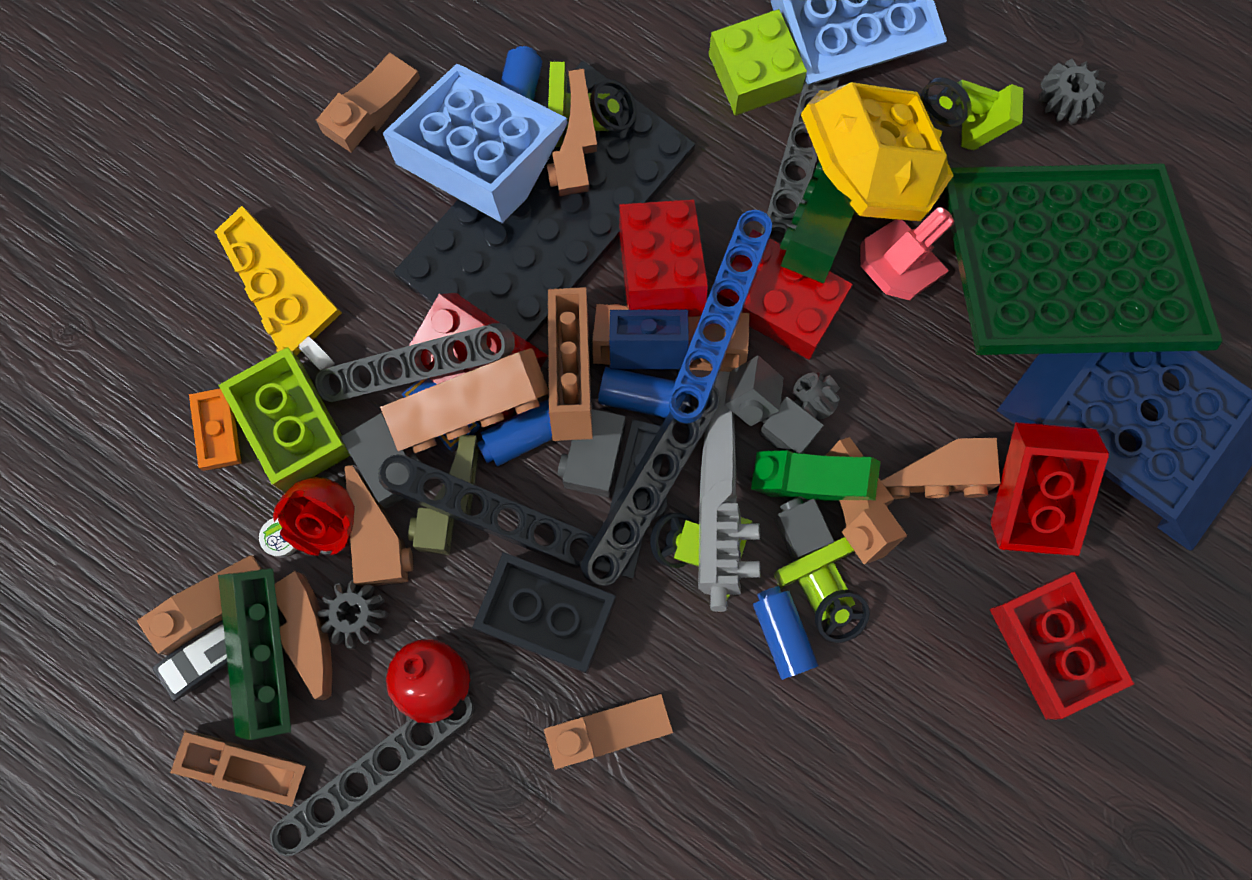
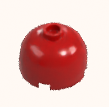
(315, 516)
(427, 680)

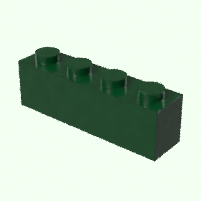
(819, 228)
(254, 654)

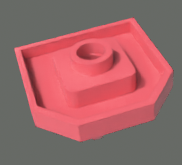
(902, 257)

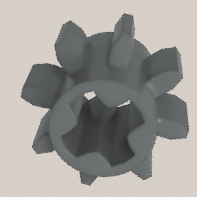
(816, 394)

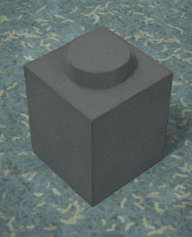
(754, 391)
(790, 428)
(802, 528)

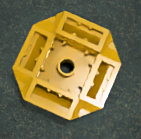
(879, 149)

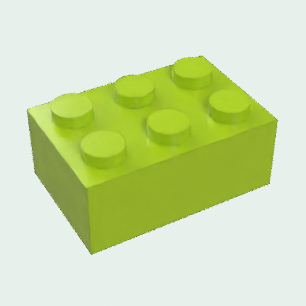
(284, 419)

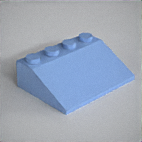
(858, 34)
(476, 141)

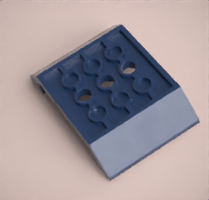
(1183, 460)

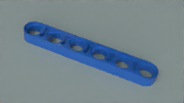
(718, 314)

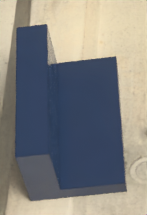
(648, 339)

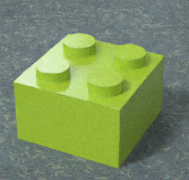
(757, 62)

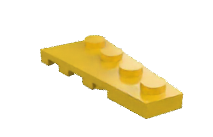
(281, 291)

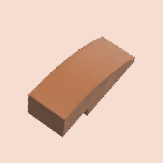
(302, 634)
(237, 768)

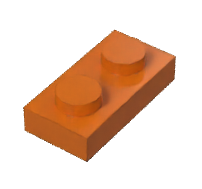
(214, 430)

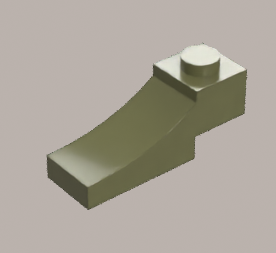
(432, 530)

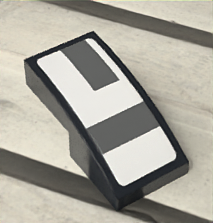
(193, 662)

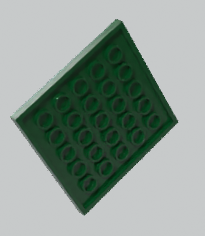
(1077, 261)

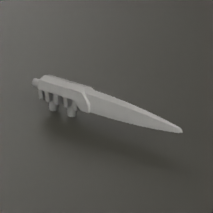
(719, 513)

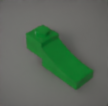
(815, 476)

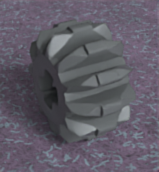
(1071, 91)
(338, 608)

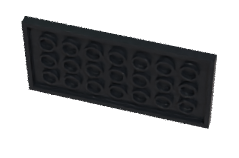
(550, 236)

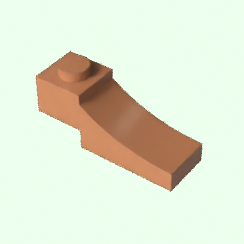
(368, 103)
(569, 165)
(869, 523)
(607, 731)

